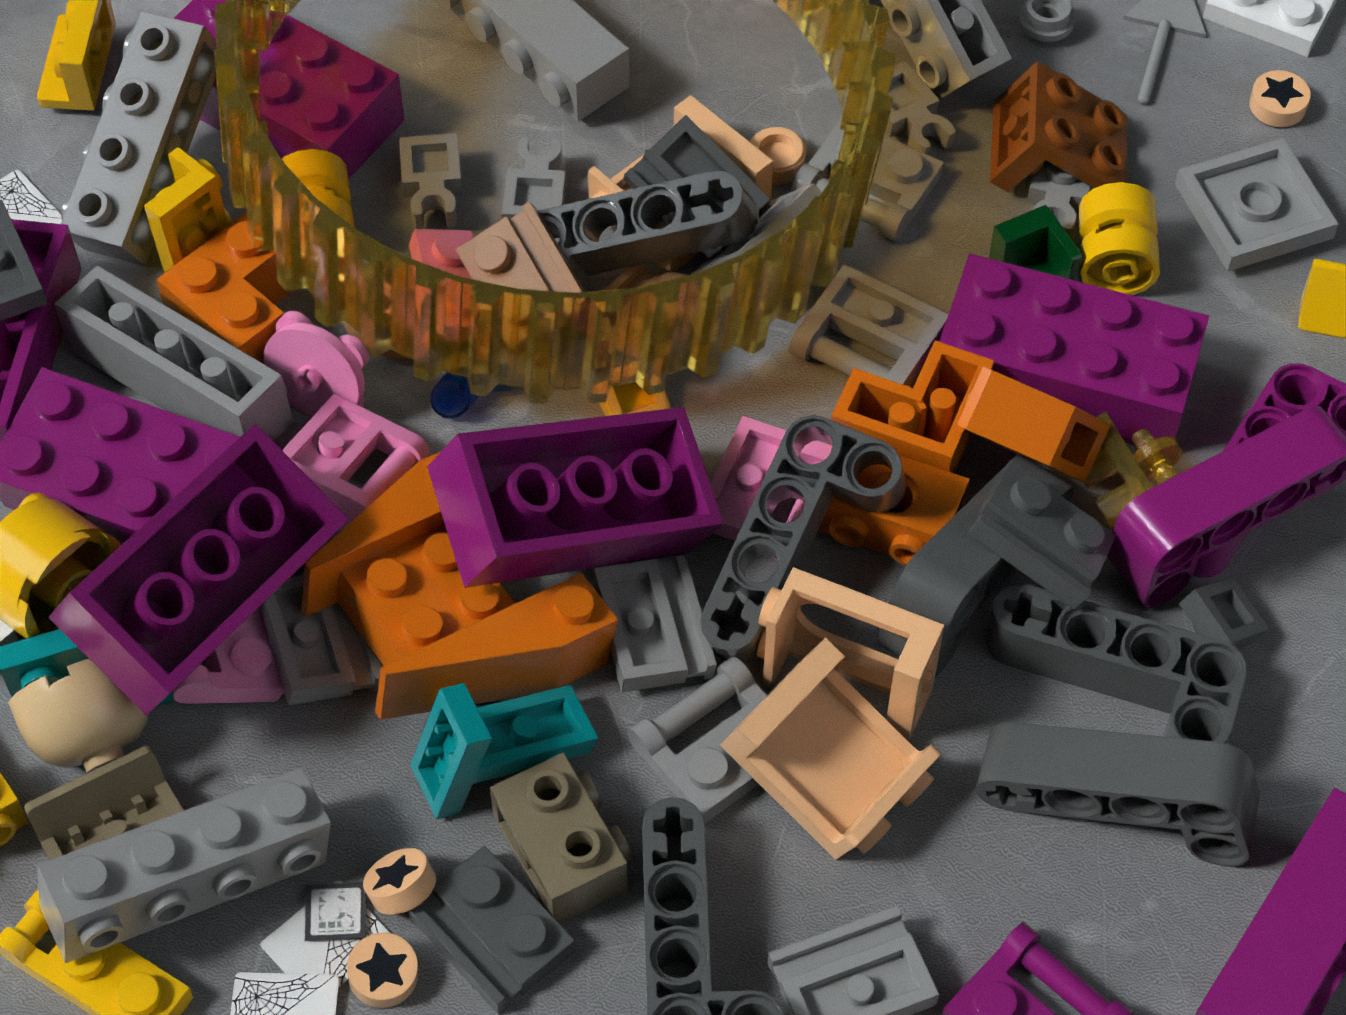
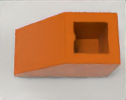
(1033, 424)

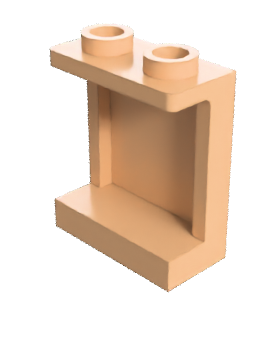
(829, 755)

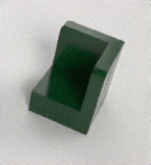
(1037, 243)

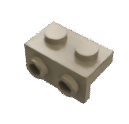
(102, 804)

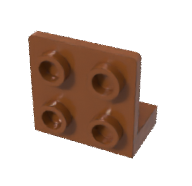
(1058, 122)

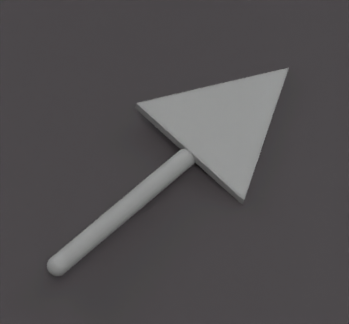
(1166, 15)

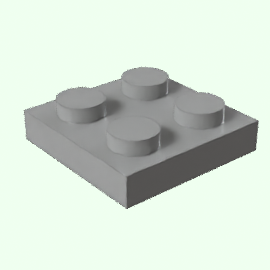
(1256, 204)

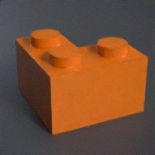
(228, 289)
(917, 419)

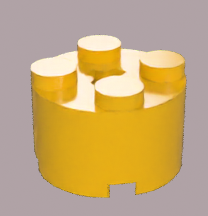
(43, 558)

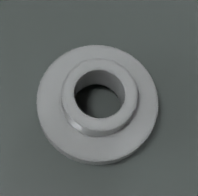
(1046, 19)

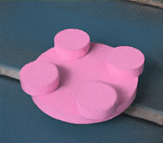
(316, 363)

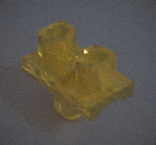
(1150, 461)

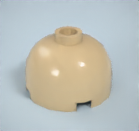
(77, 718)

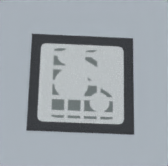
(335, 911)

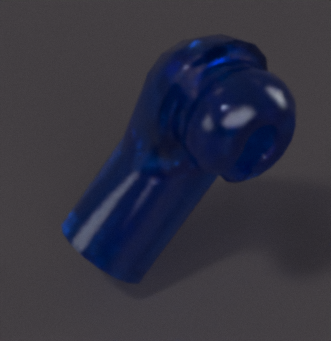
(452, 395)

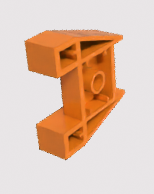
(409, 604)

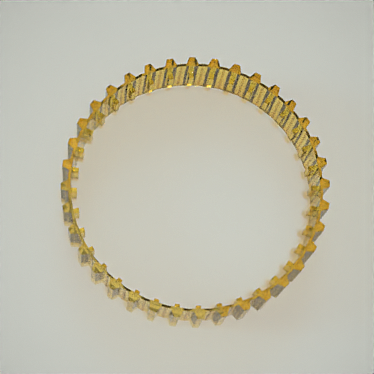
(541, 335)

